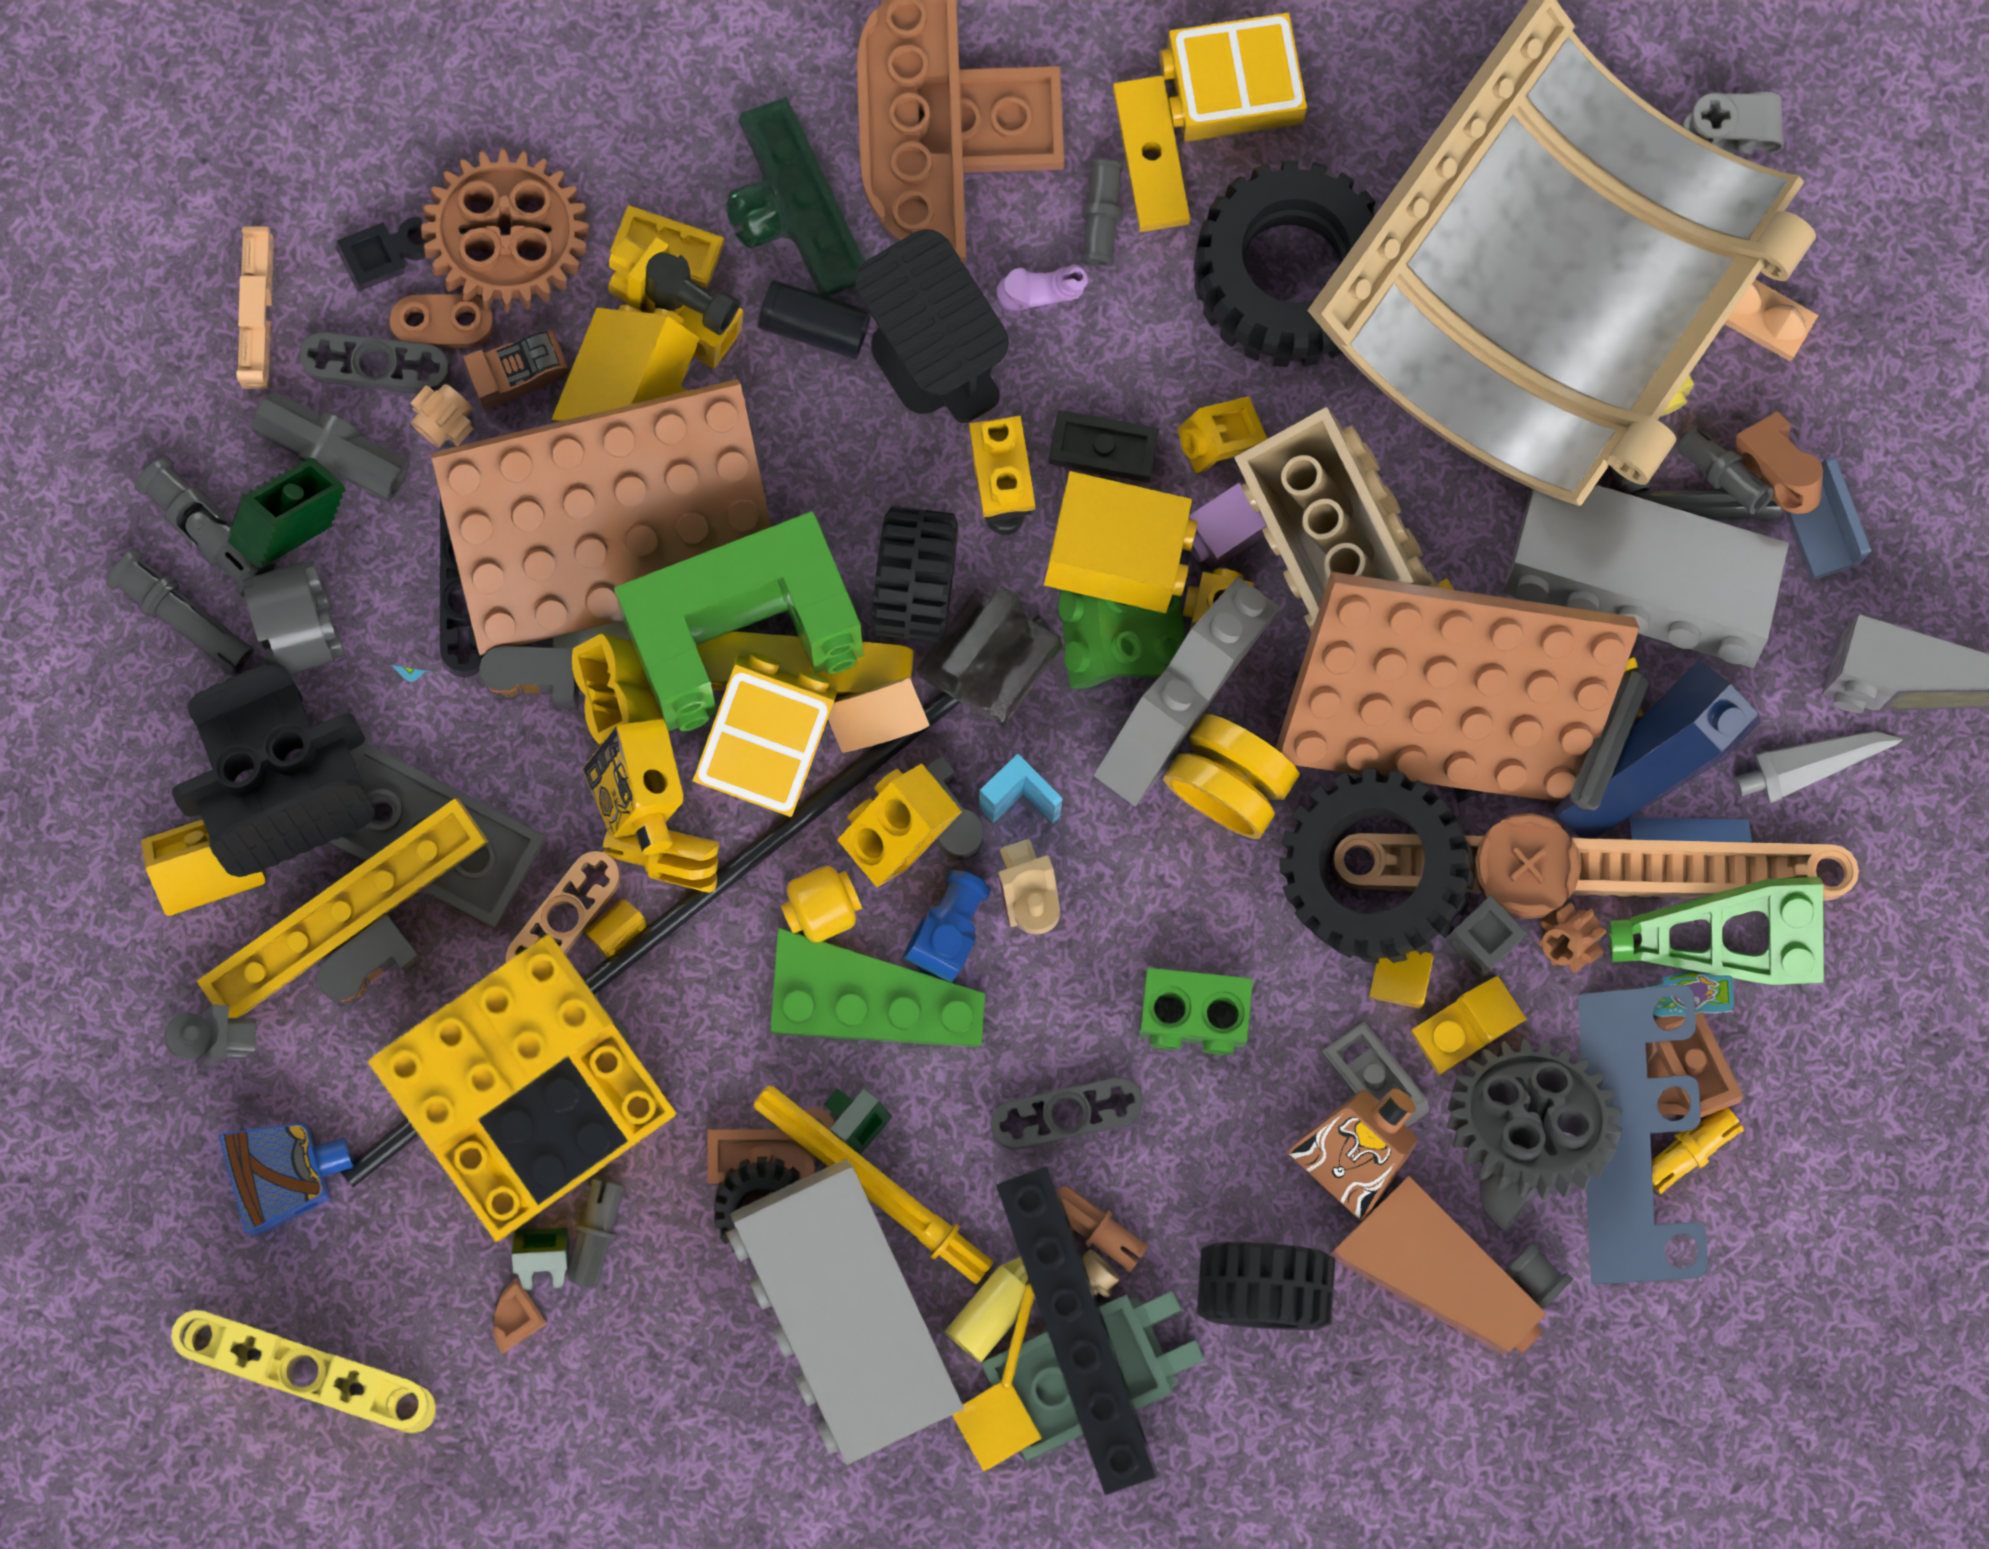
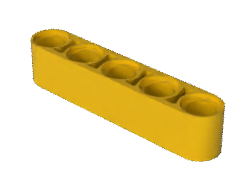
(877, 666)

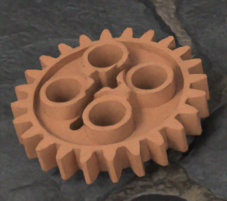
(505, 273)

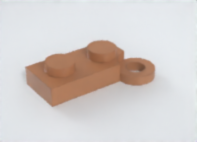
(732, 1146)

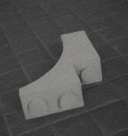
(1185, 690)

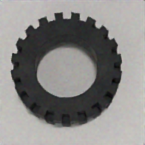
(1423, 913)

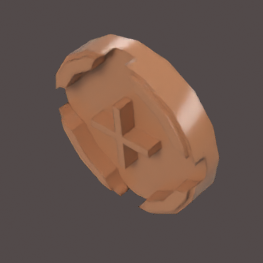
(1527, 865)

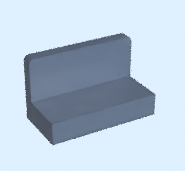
(1831, 533)

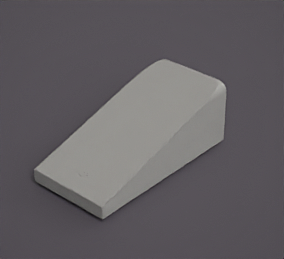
(1374, 1070)

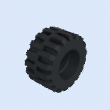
(914, 574)
(1266, 1286)

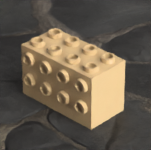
(1328, 509)

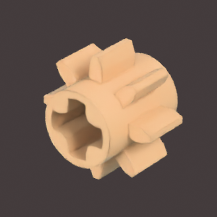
(441, 415)

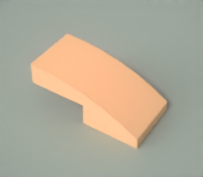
(877, 715)

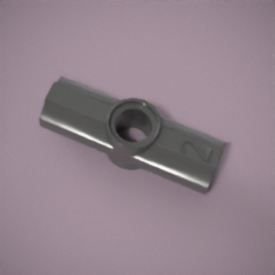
(332, 443)

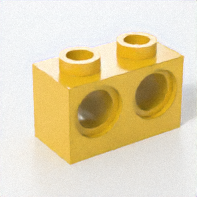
(898, 823)

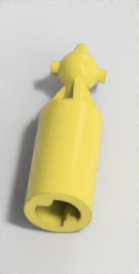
(990, 1311)

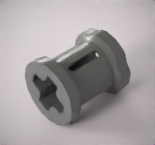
(1538, 1275)

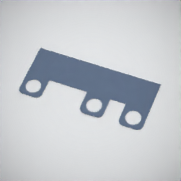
(1620, 1203)

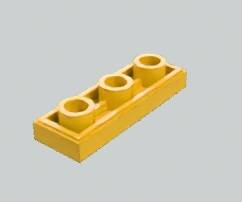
(1145, 126)

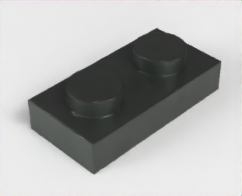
(1103, 446)

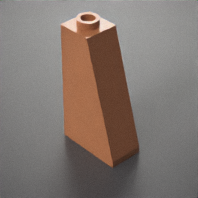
(1439, 1268)

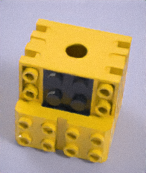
(522, 1087)

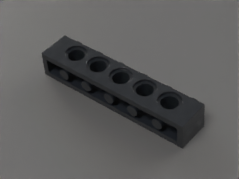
(1077, 1330)

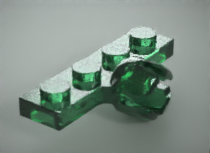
(792, 199)

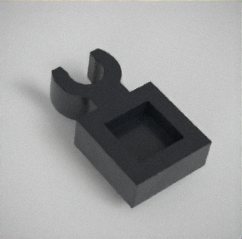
(376, 255)

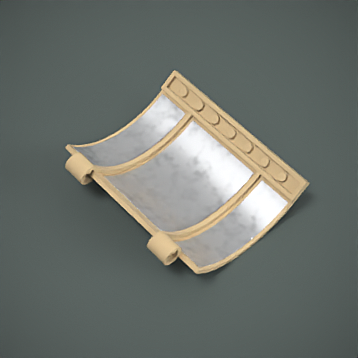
(1556, 266)

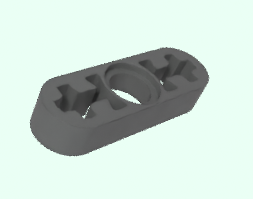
(362, 346)
(1102, 1093)

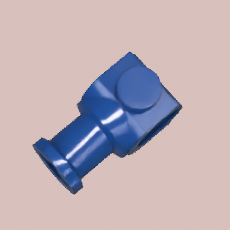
(946, 931)

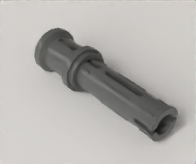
(162, 598)

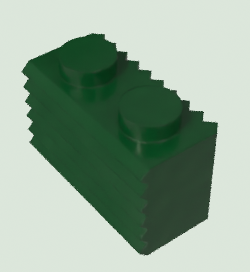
(285, 512)

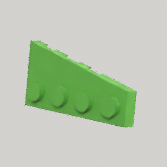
(859, 997)

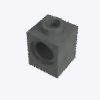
(1486, 937)

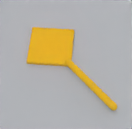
(997, 1419)

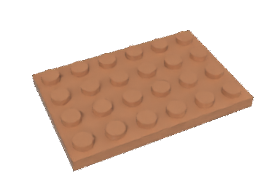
(592, 502)
(1454, 687)

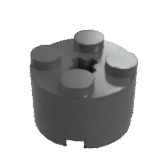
(293, 617)

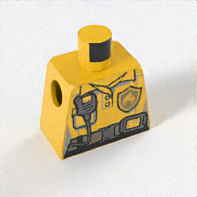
(636, 783)

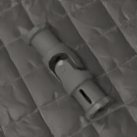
(201, 529)

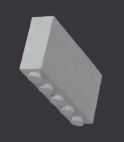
(1668, 568)
(843, 1312)

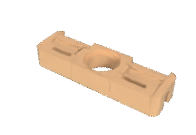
(253, 298)

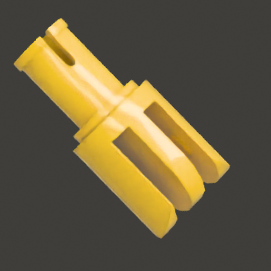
(687, 863)

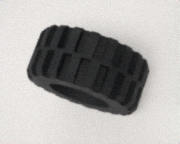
(1245, 211)

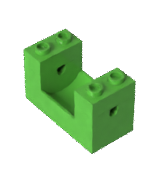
(727, 591)

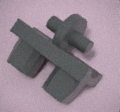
(210, 1037)

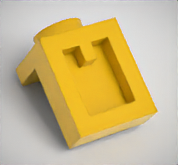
(1220, 433)

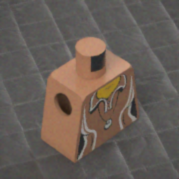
(1359, 1148)

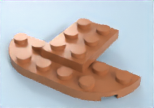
(933, 122)

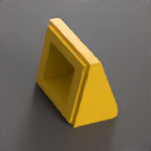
(616, 927)
(1402, 981)

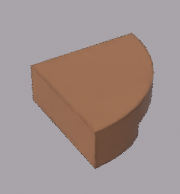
(515, 1317)

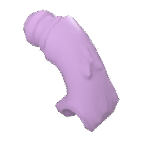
(1028, 289)

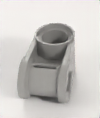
(1741, 119)

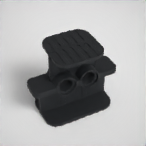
(933, 327)
(283, 804)

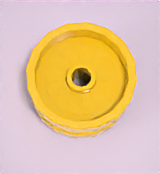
(1231, 776)

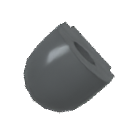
(1506, 1205)

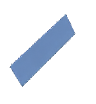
(1690, 829)

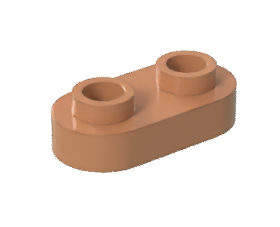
(440, 321)

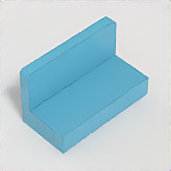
(1013, 782)

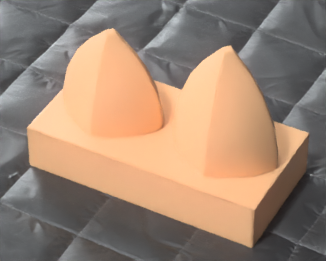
(1772, 320)

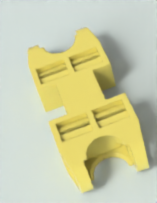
(275, 1368)

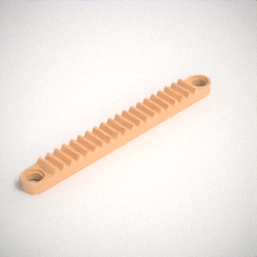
(1621, 865)

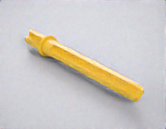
(878, 1188)

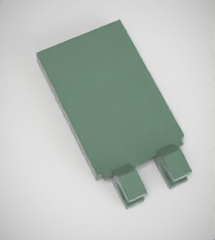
(1143, 1363)

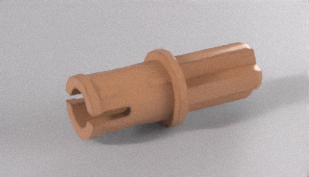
(1101, 1229)

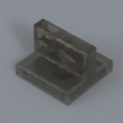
(990, 655)

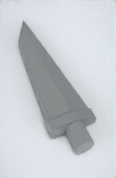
(1796, 767)

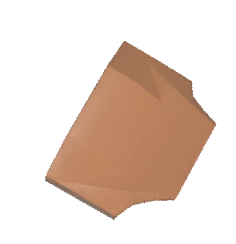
(1693, 1057)

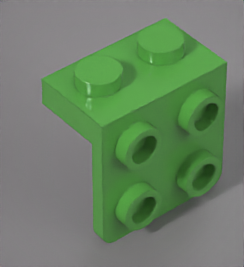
(1117, 639)

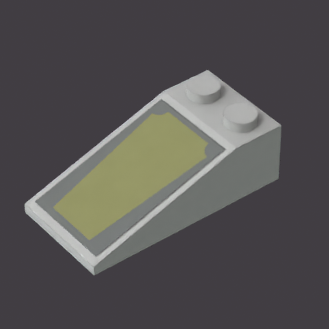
(1904, 670)

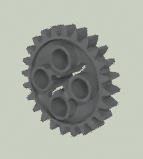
(1549, 1154)

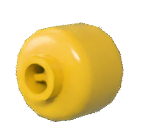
(821, 904)

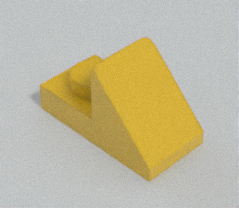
(1468, 1025)

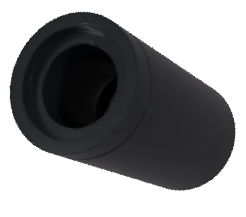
(814, 319)

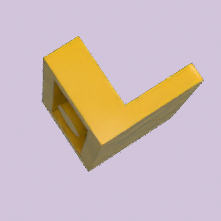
(187, 871)

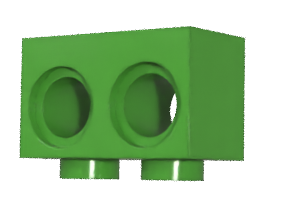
(1195, 994)

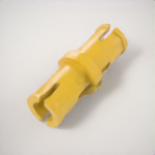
(1693, 1148)

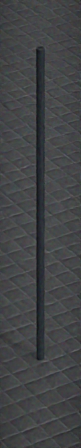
(697, 900)

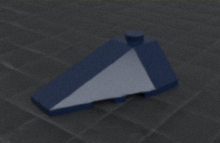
(1670, 746)

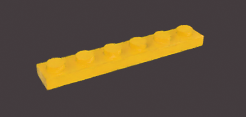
(344, 910)

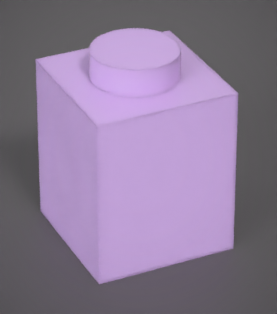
(1226, 527)

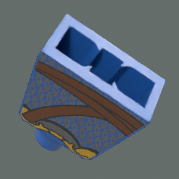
(280, 1172)

